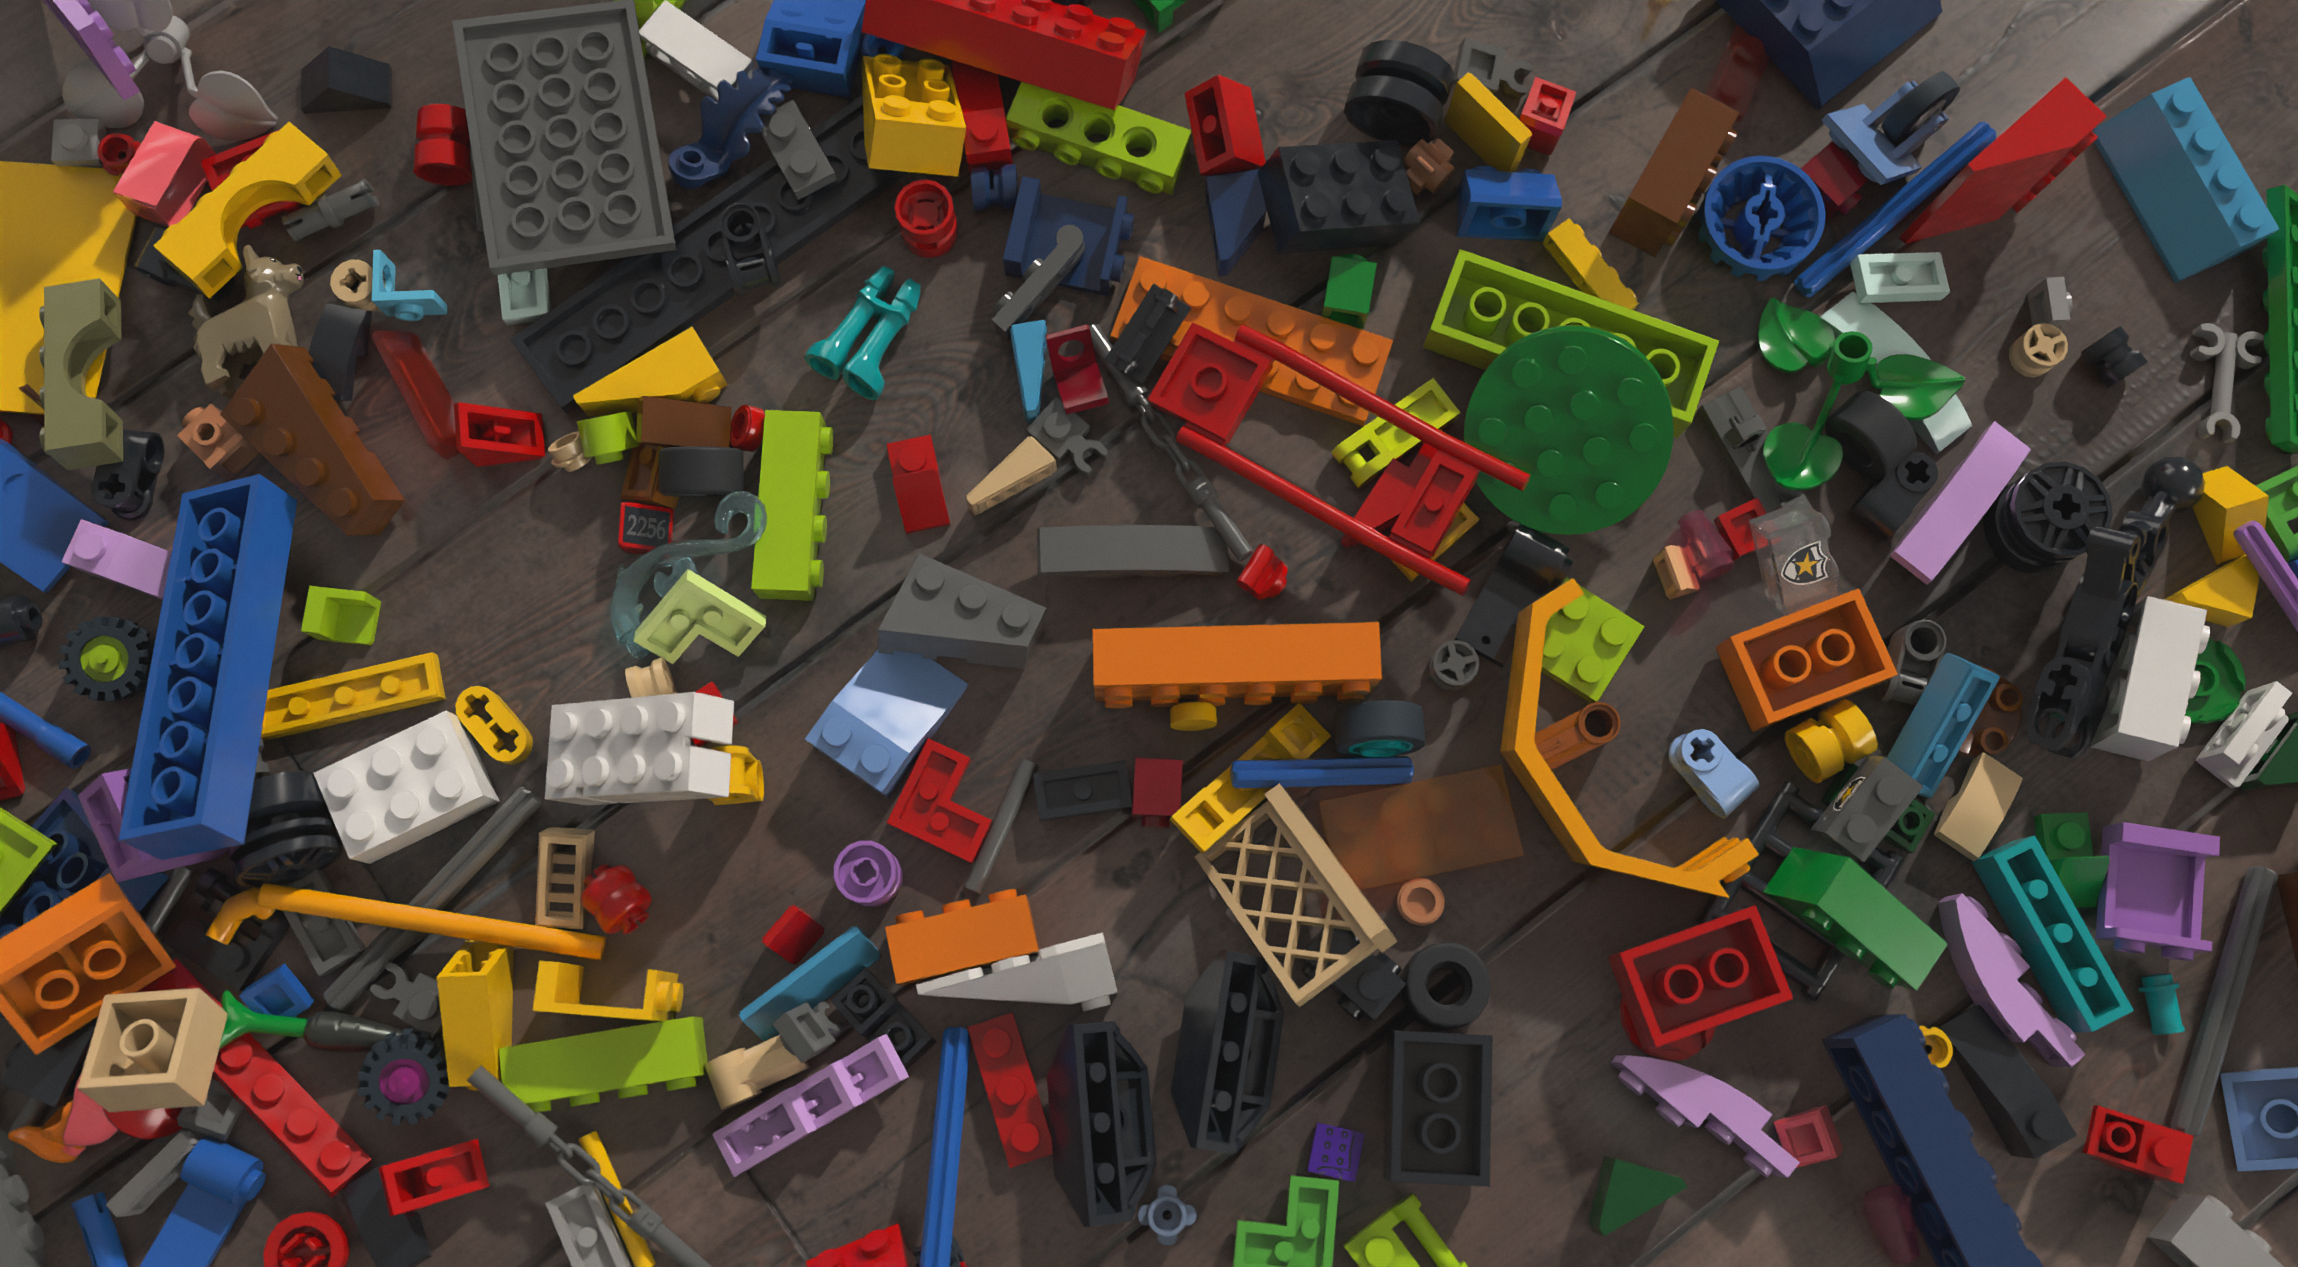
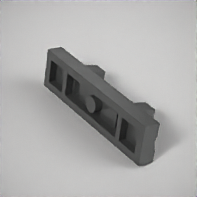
(1731, 423)

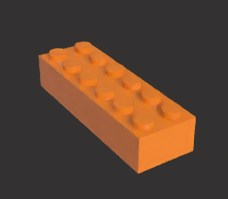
(1236, 663)

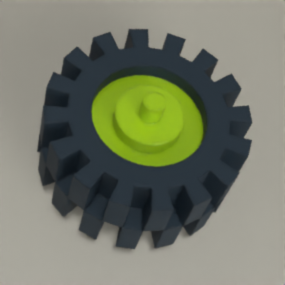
(107, 658)

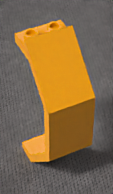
(1700, 873)

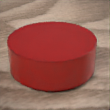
(747, 428)

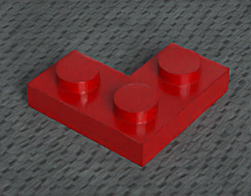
(927, 805)

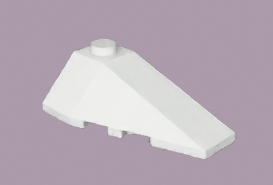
(1058, 975)

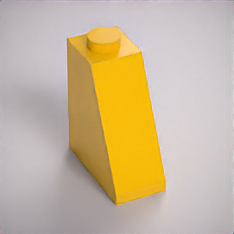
(476, 1009)

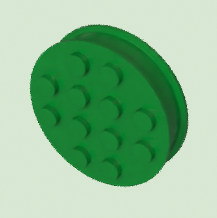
(1578, 418)

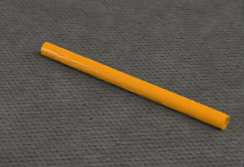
(431, 921)

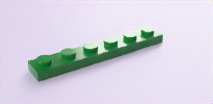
(2281, 304)

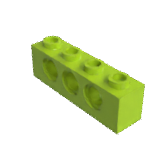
(1124, 130)

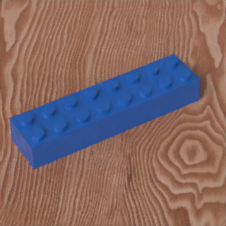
(210, 670)

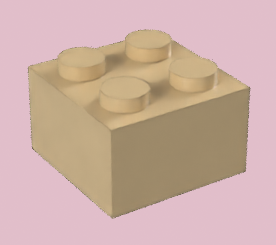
(153, 1050)

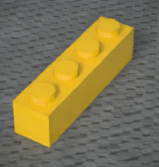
(1585, 265)

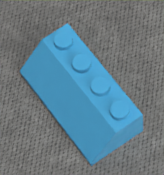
(2184, 180)

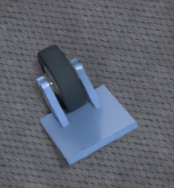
(1907, 118)

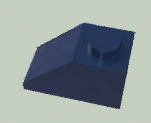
(1235, 215)

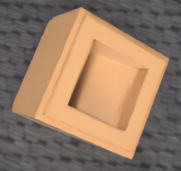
(1675, 572)

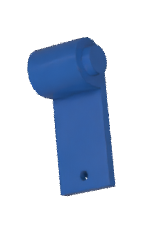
(216, 1192)

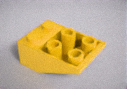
(911, 116)

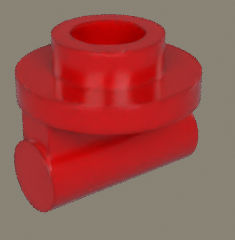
(1263, 574)

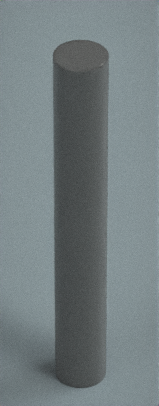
(1001, 826)

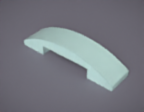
(1890, 340)

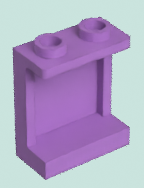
(2154, 889)

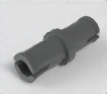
(330, 210)

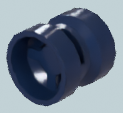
(1004, 183)

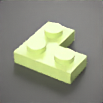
(694, 609)

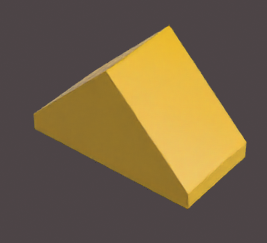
(2225, 506)
(2224, 593)

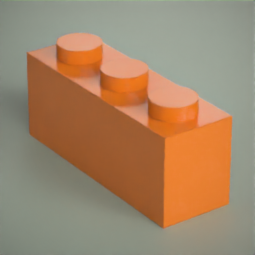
(961, 937)

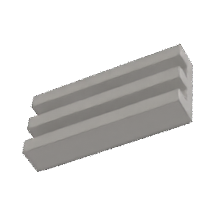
(155, 1176)

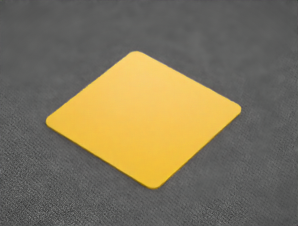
(53, 231)

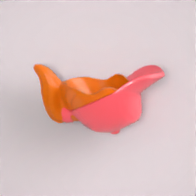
(67, 1131)

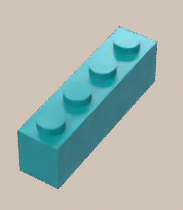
(2052, 935)

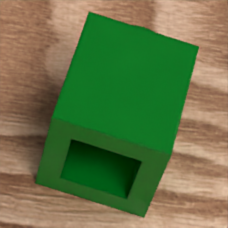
(1349, 290)

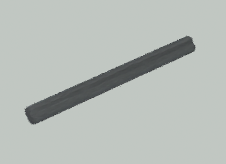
(433, 896)
(2224, 1001)

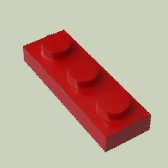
(1011, 1089)

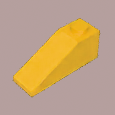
(673, 371)

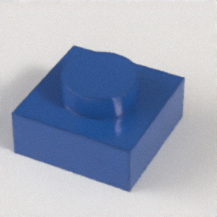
(277, 994)

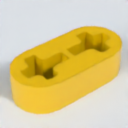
(486, 733)

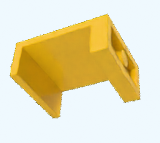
(560, 992)

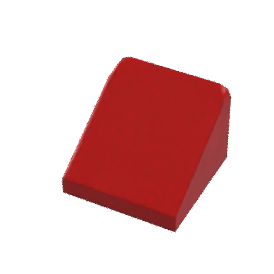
(793, 934)

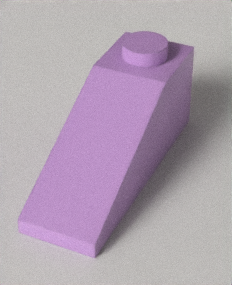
(118, 559)

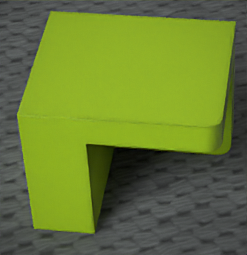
(341, 615)

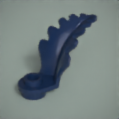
(727, 126)

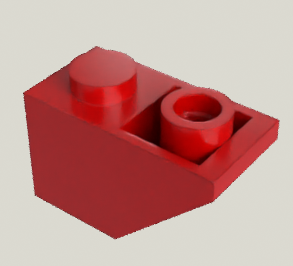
(2137, 1145)

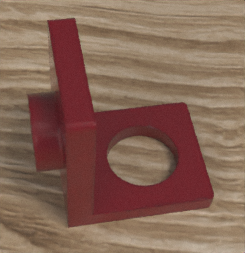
(1076, 376)

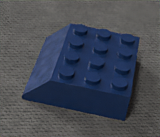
(1830, 42)

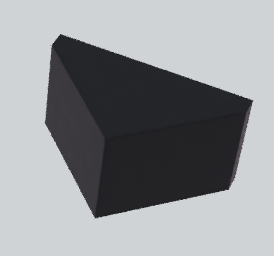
(345, 82)

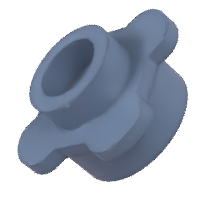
(1181, 1215)

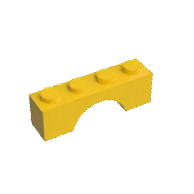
(206, 239)

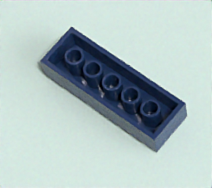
(1927, 1144)

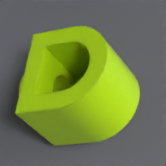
(607, 436)

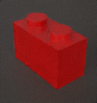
(1224, 127)

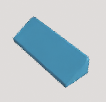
(1942, 721)
(812, 981)

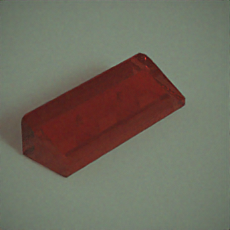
(420, 388)

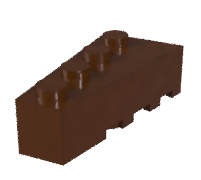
(307, 438)

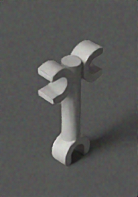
(2229, 352)

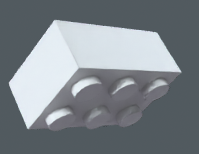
(2153, 680)
(406, 787)

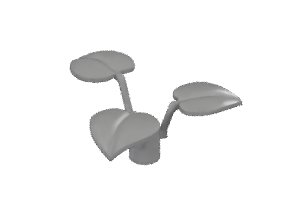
(224, 102)

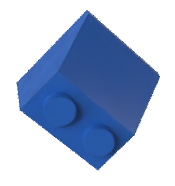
(1507, 204)

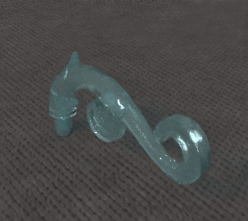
(678, 554)

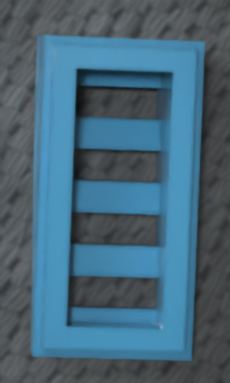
(1029, 355)

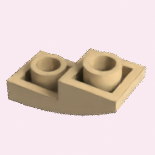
(1979, 807)

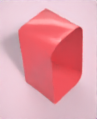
(164, 175)

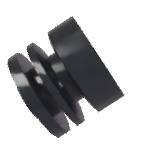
(2046, 517)
(285, 831)

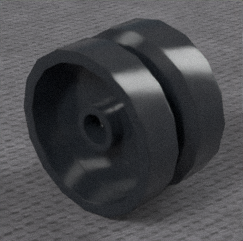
(1399, 92)

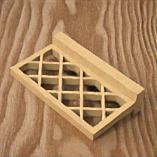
(1331, 880)

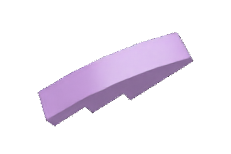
(1960, 503)
(810, 1105)

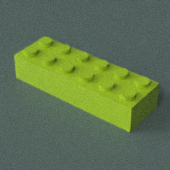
(1495, 305)

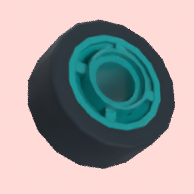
(1379, 729)

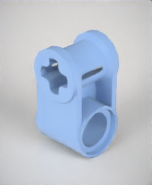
(1717, 776)

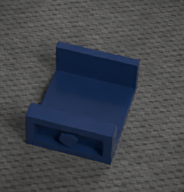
(1035, 231)

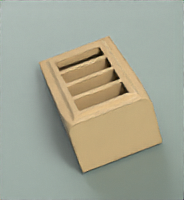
(1018, 471)
(547, 876)

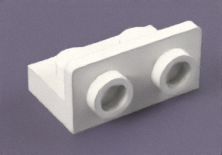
(2246, 734)

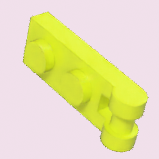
(1388, 441)

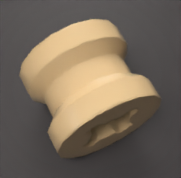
(344, 278)
(2039, 339)
(650, 680)

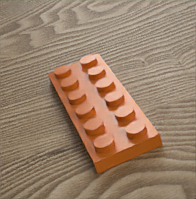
(1223, 309)

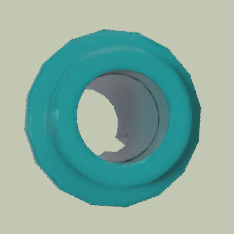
(2162, 1003)

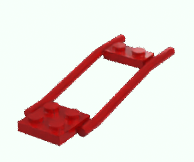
(1215, 383)

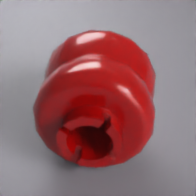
(616, 899)

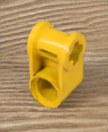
(746, 777)

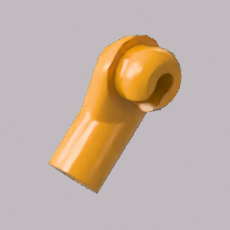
(234, 911)

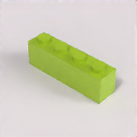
(792, 494)
(605, 1062)

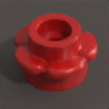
(112, 148)

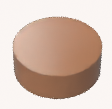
(1420, 902)

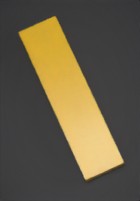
(352, 695)

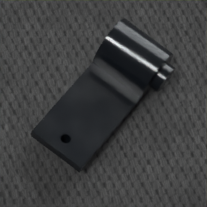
(1516, 582)

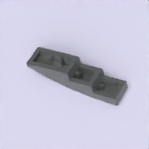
(1131, 550)

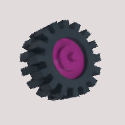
(404, 1077)

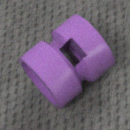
(868, 874)

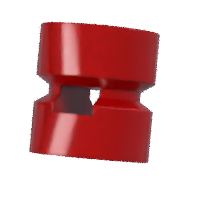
(443, 145)
(926, 218)

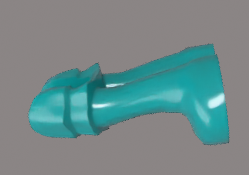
(862, 371)

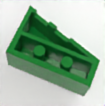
(1857, 916)

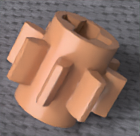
(1428, 165)

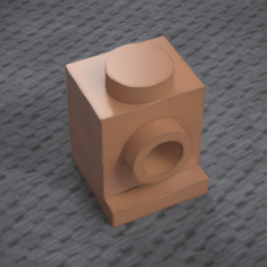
(216, 441)

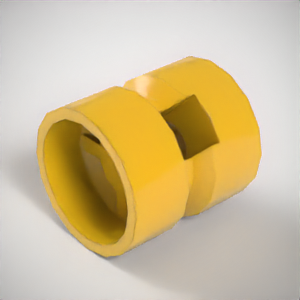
(1836, 738)

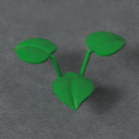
(1796, 337)

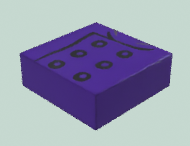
(1335, 1152)

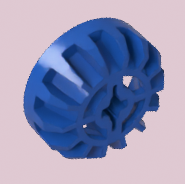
(1780, 196)

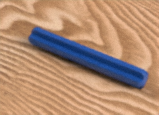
(1321, 772)

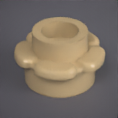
(568, 452)

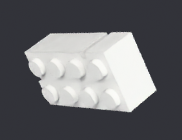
(639, 749)

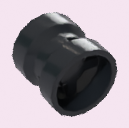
(2114, 357)

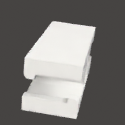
(692, 50)

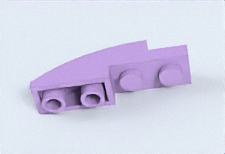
(1990, 970)
(1693, 1096)

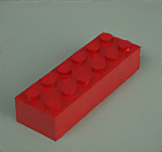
(1020, 39)

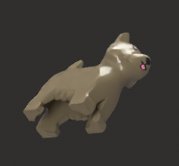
(248, 328)

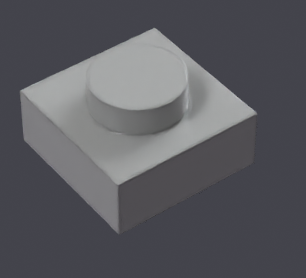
(77, 142)
(2050, 302)

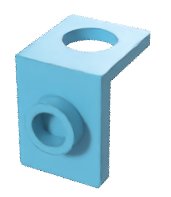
(401, 304)

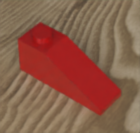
(984, 116)

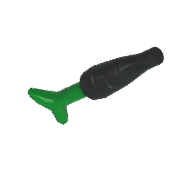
(321, 1031)

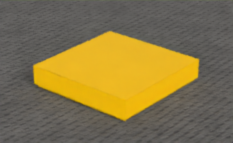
(1487, 125)

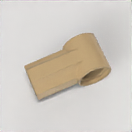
(745, 1072)

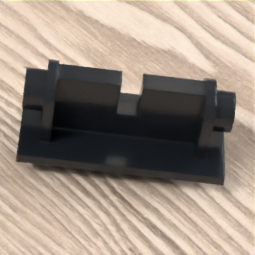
(1148, 333)

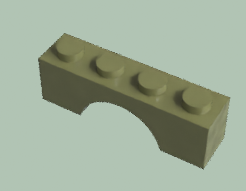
(78, 326)

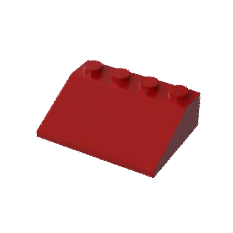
(2014, 164)

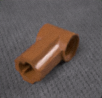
(1569, 736)

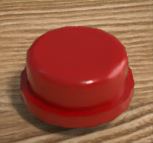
(307, 1241)

